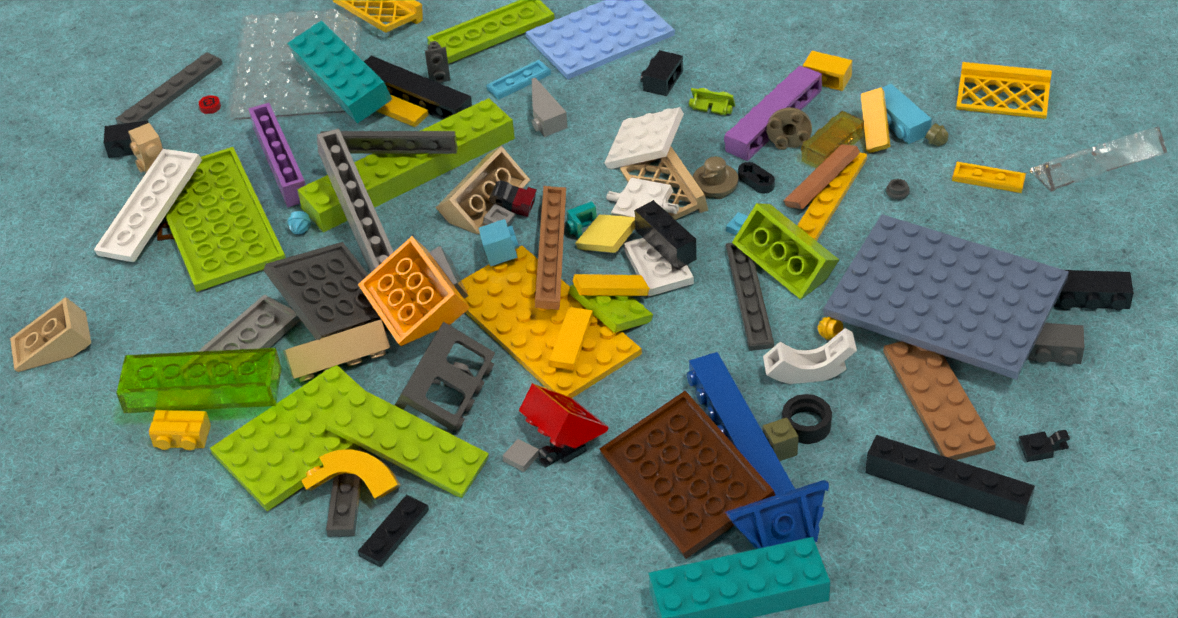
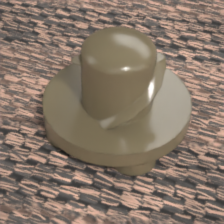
(789, 128)
(716, 178)

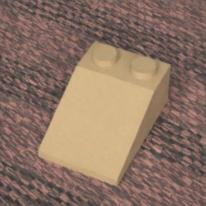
(51, 337)

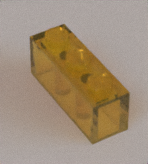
(841, 129)

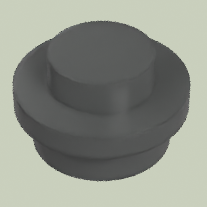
(897, 189)

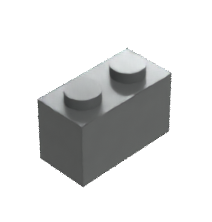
(1059, 344)

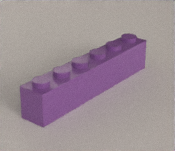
(751, 131)
(277, 152)

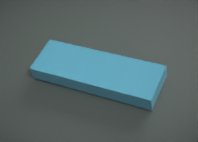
(518, 79)

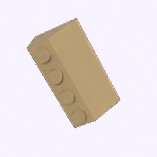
(470, 198)
(337, 349)

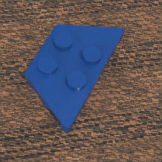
(782, 517)

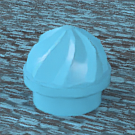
(299, 222)

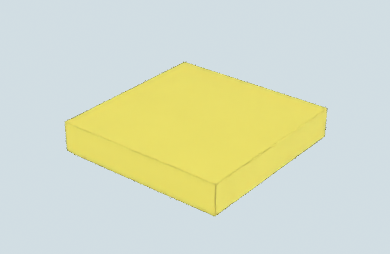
(606, 233)

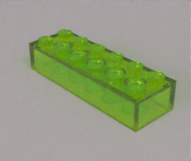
(199, 380)

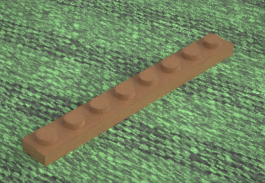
(550, 248)

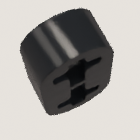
(758, 175)

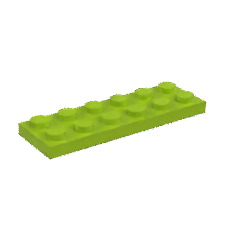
(492, 28)
(407, 441)

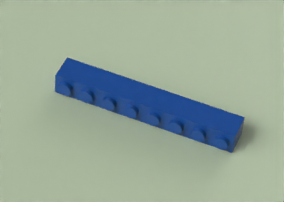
(734, 418)

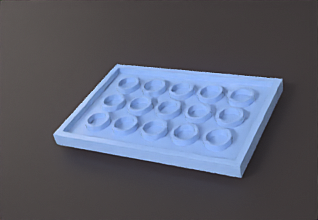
(599, 35)

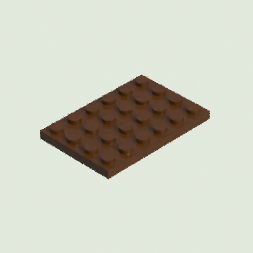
(685, 473)

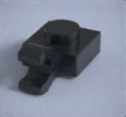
(1040, 447)
(554, 453)

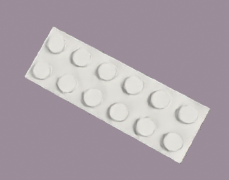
(148, 205)

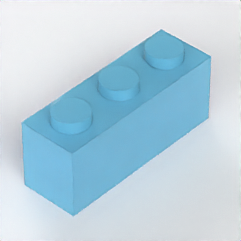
(904, 116)

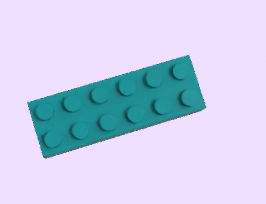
(340, 71)
(743, 583)

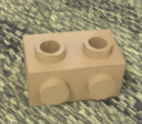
(145, 146)

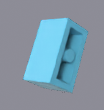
(499, 242)

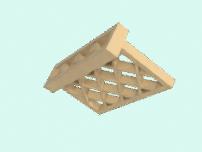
(681, 178)

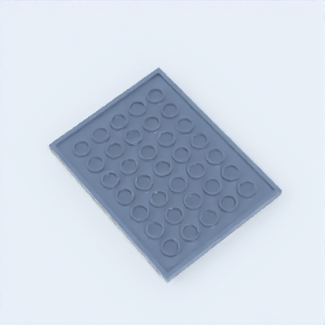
(947, 295)

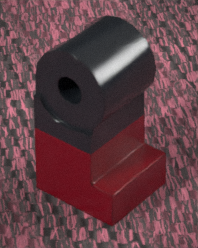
(513, 198)

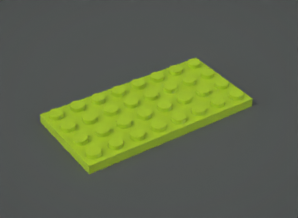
(221, 223)

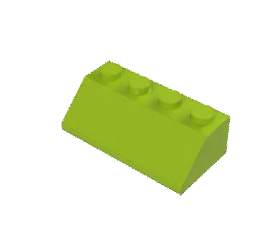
(784, 250)

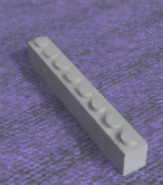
(354, 198)

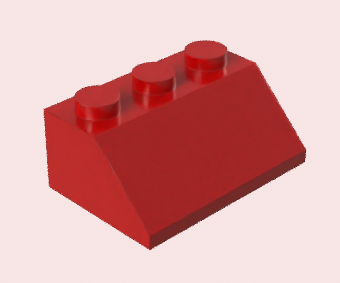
(560, 417)

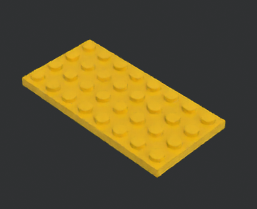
(504, 307)

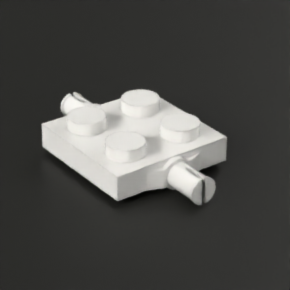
(638, 193)

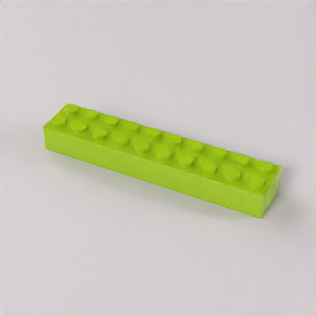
(390, 175)

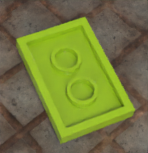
(614, 311)

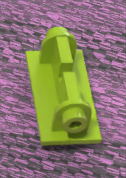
(702, 98)

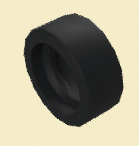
(813, 404)

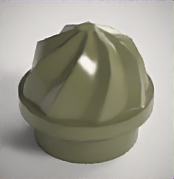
(937, 135)

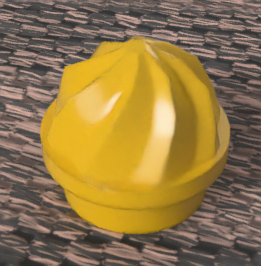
(829, 327)

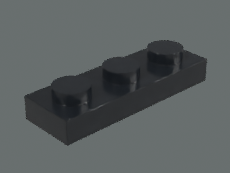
(393, 530)

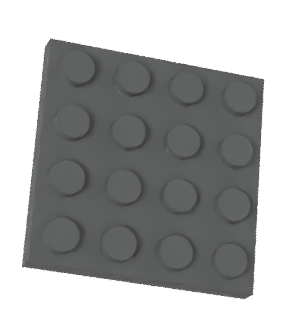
(324, 289)

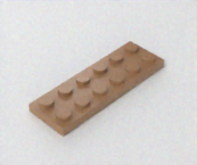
(939, 401)

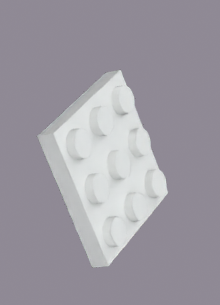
(644, 138)

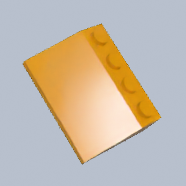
(412, 293)

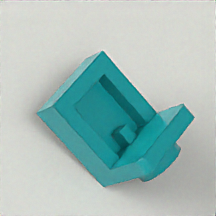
(580, 217)

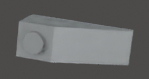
(547, 112)

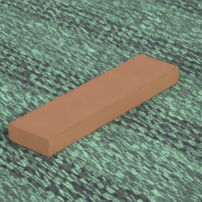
(821, 176)

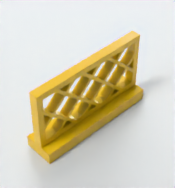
(408, 9)
(1005, 78)

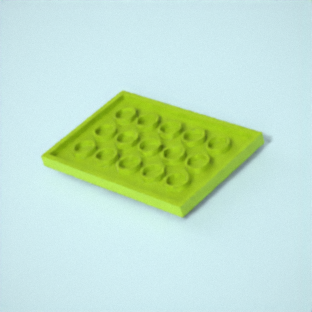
(286, 439)

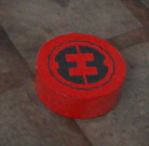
(209, 104)

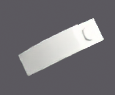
(813, 365)

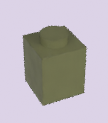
(782, 438)

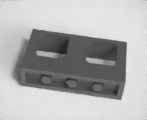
(435, 366)

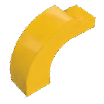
(370, 469)

